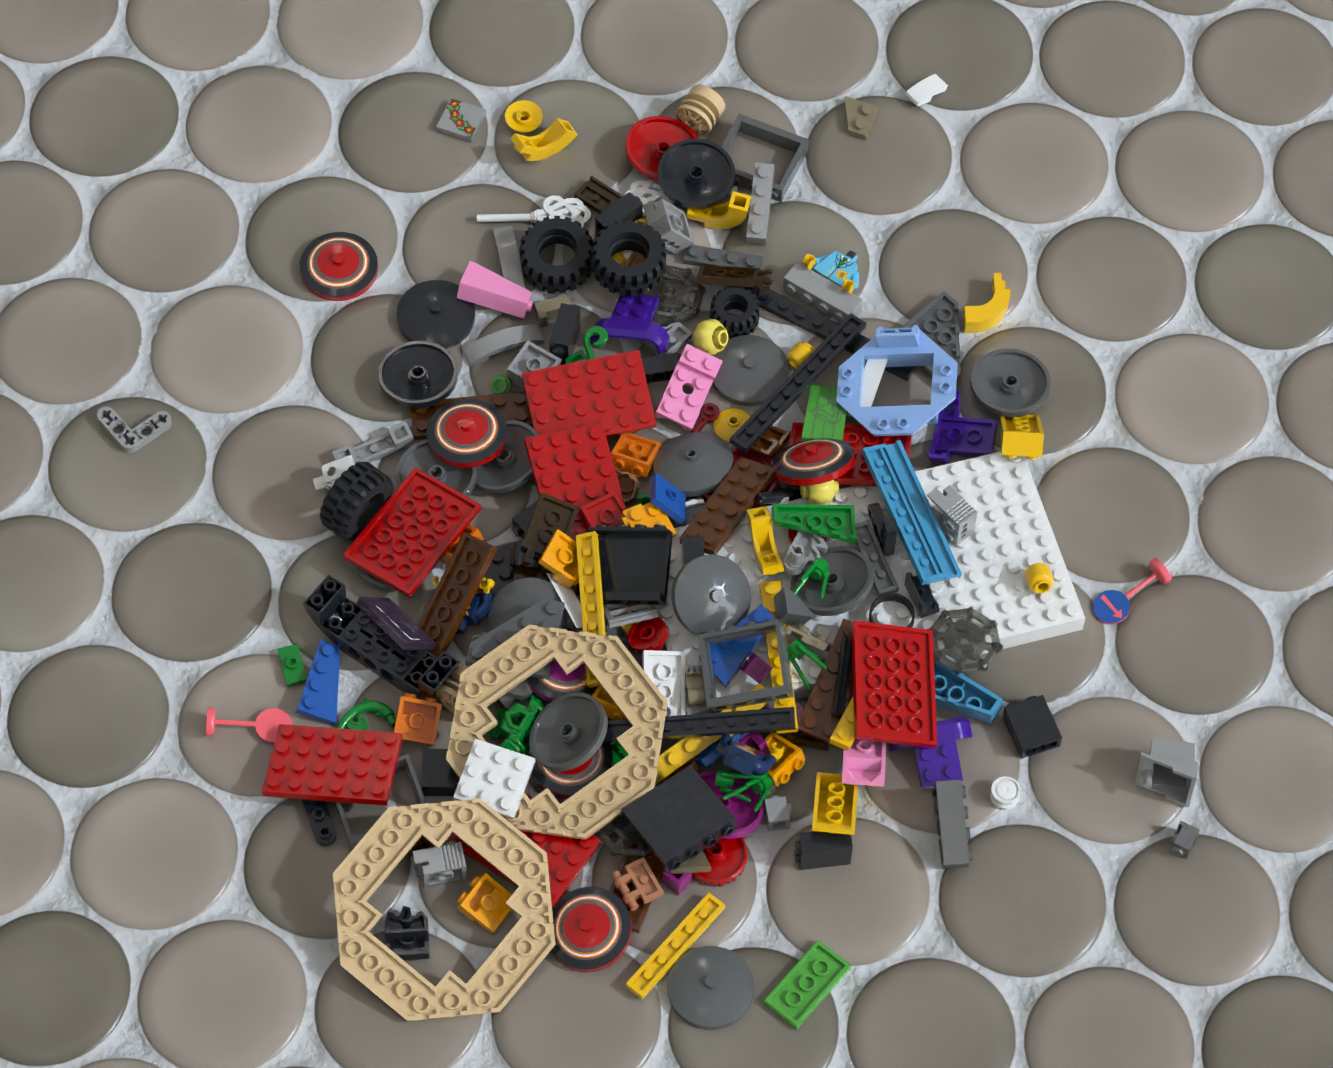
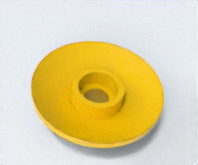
(523, 110)
(724, 428)

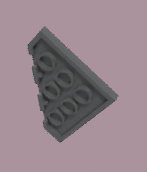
(941, 325)
(543, 614)

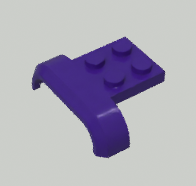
(633, 320)
(961, 435)
(942, 761)

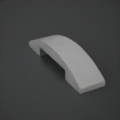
(508, 254)
(501, 341)
(378, 447)

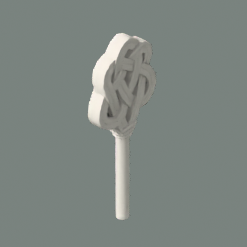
(652, 191)
(552, 207)

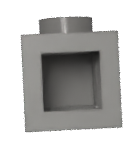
(777, 813)

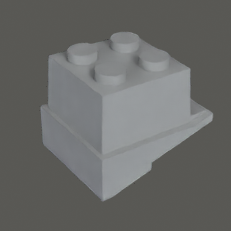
(1169, 770)

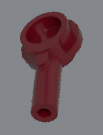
(708, 413)

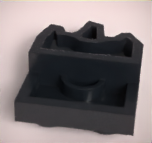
(408, 934)

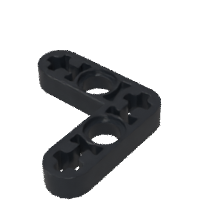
(884, 529)

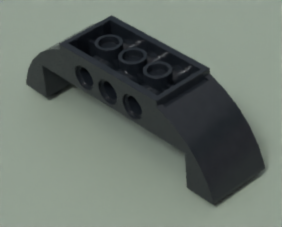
(371, 646)

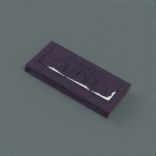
(396, 623)

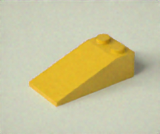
(1021, 436)
(834, 805)

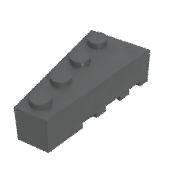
(952, 824)

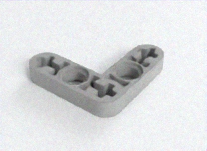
(135, 434)

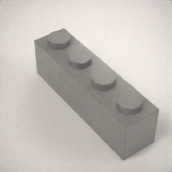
(760, 203)
(821, 293)

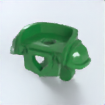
(517, 730)

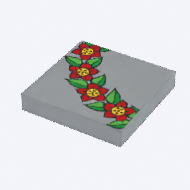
(461, 120)

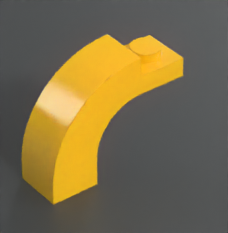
(547, 143)
(723, 215)
(987, 316)
(763, 541)

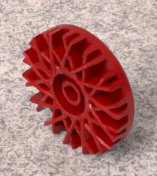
(726, 864)

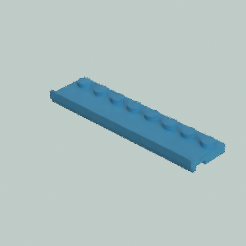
(912, 513)

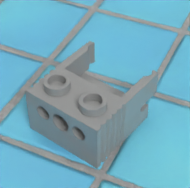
(670, 223)
(529, 359)
(958, 517)
(440, 864)

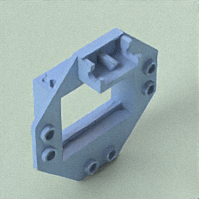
(901, 349)

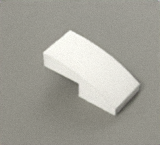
(925, 89)

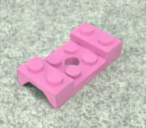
(697, 371)
(864, 765)

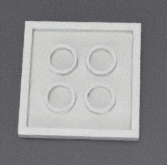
(495, 777)

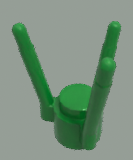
(816, 571)
(798, 650)
(726, 778)
(758, 786)

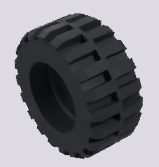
(556, 232)
(633, 237)
(355, 500)

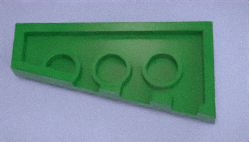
(818, 519)

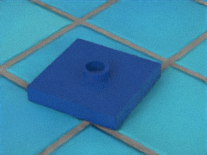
(668, 498)

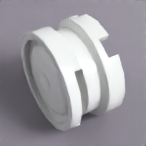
(1005, 793)

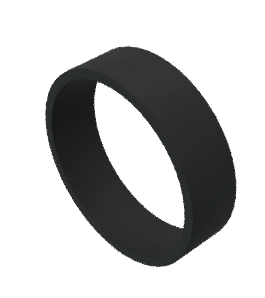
(893, 597)

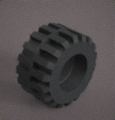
(736, 299)

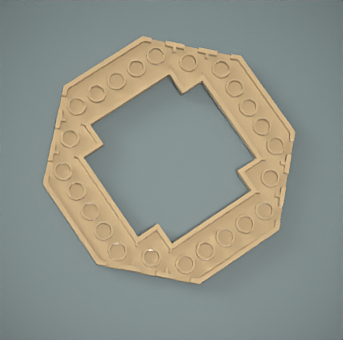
(623, 682)
(507, 965)

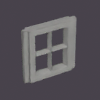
(626, 614)

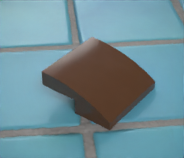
(771, 441)

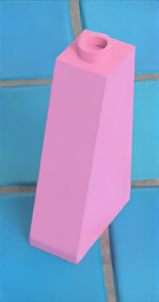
(494, 291)

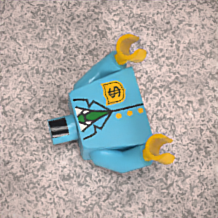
(836, 268)

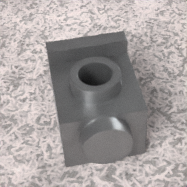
(1184, 839)

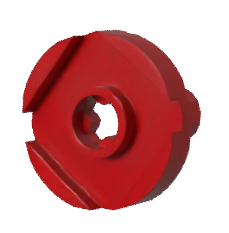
(655, 641)

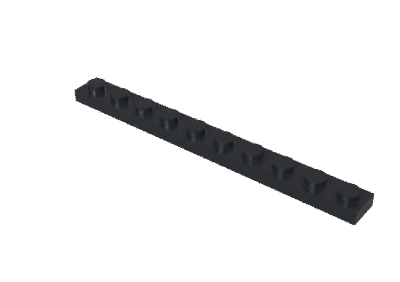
(814, 323)
(797, 383)
(715, 724)

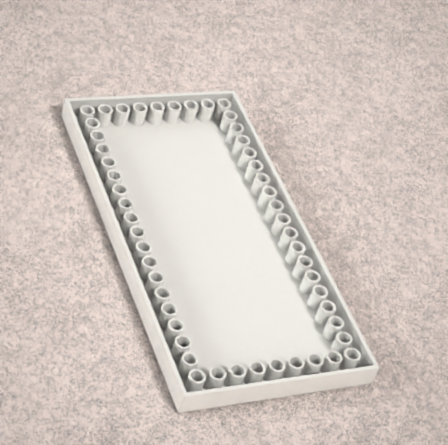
(1006, 540)

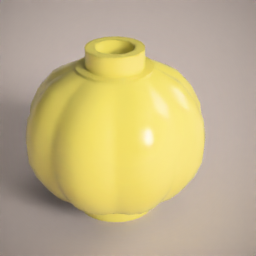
(709, 336)
(820, 493)

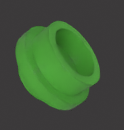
(501, 384)

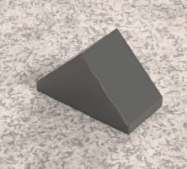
(790, 608)

